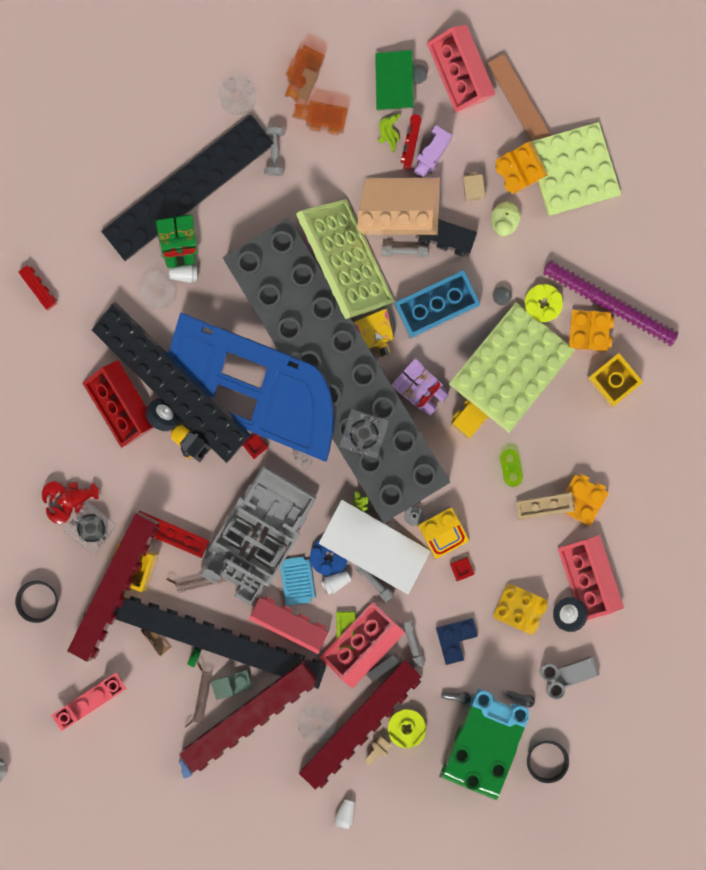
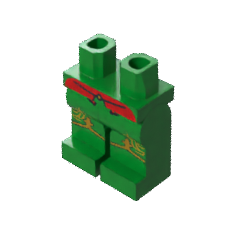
(176, 245)

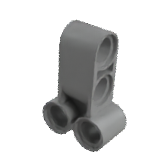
(569, 675)

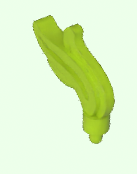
(387, 132)
(359, 502)

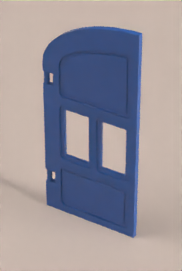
(292, 402)

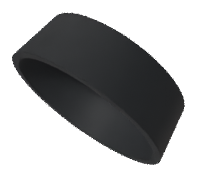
(18, 602)
(556, 778)

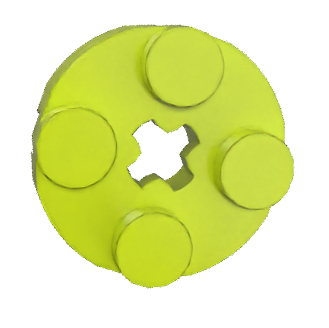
(553, 298)
(408, 739)

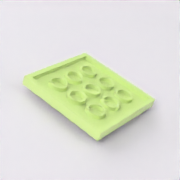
(576, 169)

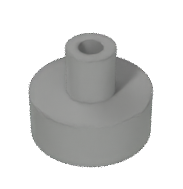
(413, 521)

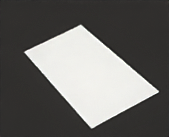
(374, 547)

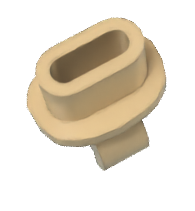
(380, 747)

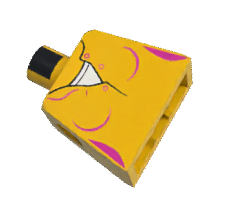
(376, 331)

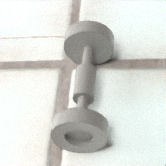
(274, 131)

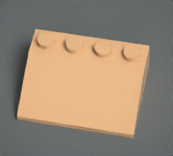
(399, 206)

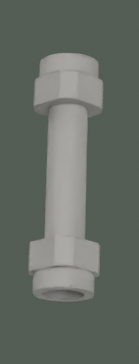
(421, 250)
(385, 593)
(417, 660)

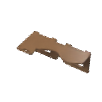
(310, 77)
(158, 642)

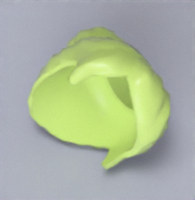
(502, 223)

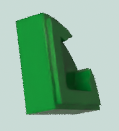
(194, 657)

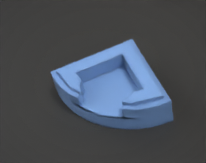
(186, 772)

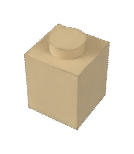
(473, 187)

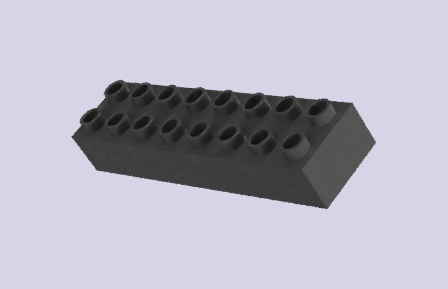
(308, 324)

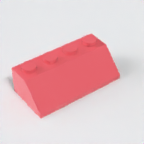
(461, 68)
(591, 576)
(288, 624)
(372, 639)

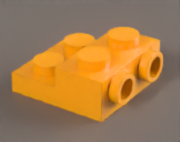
(520, 168)
(590, 330)
(587, 498)

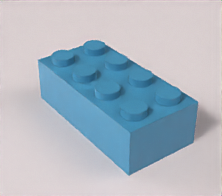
(437, 304)

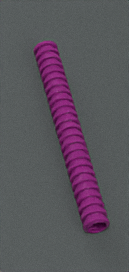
(611, 303)

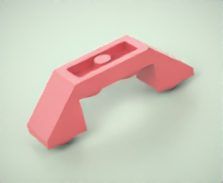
(88, 701)

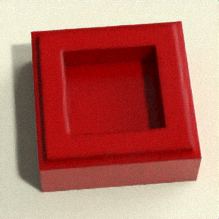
(255, 446)
(462, 569)

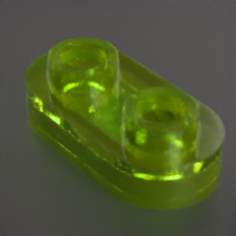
(511, 468)

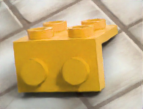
(520, 609)

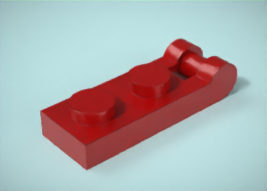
(411, 140)

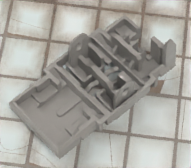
(274, 504)

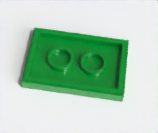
(394, 80)

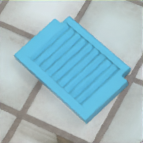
(297, 581)

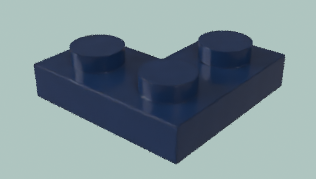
(450, 638)

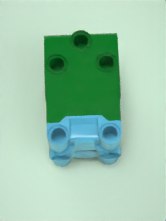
(485, 744)

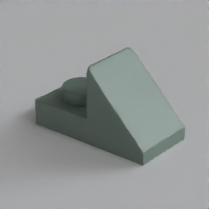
(231, 684)

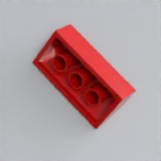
(118, 403)

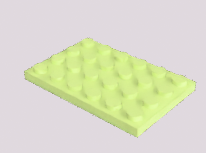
(345, 258)
(512, 367)

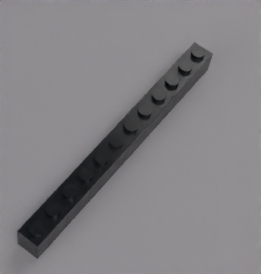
(213, 640)

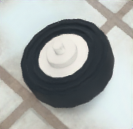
(161, 415)
(570, 614)

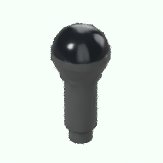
(463, 697)
(527, 700)

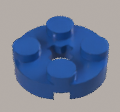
(326, 567)

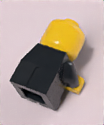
(190, 443)

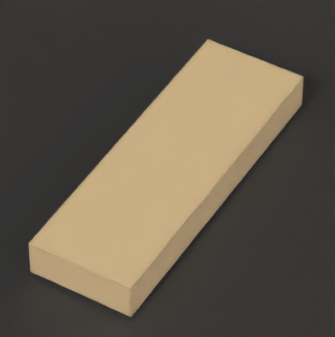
(545, 506)

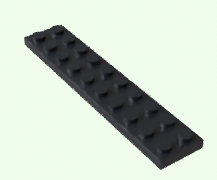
(188, 186)
(171, 382)

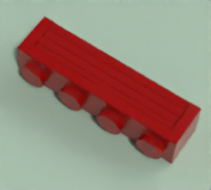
(37, 287)

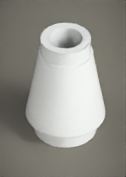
(183, 273)
(335, 582)
(345, 815)

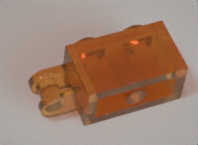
(305, 58)
(323, 117)

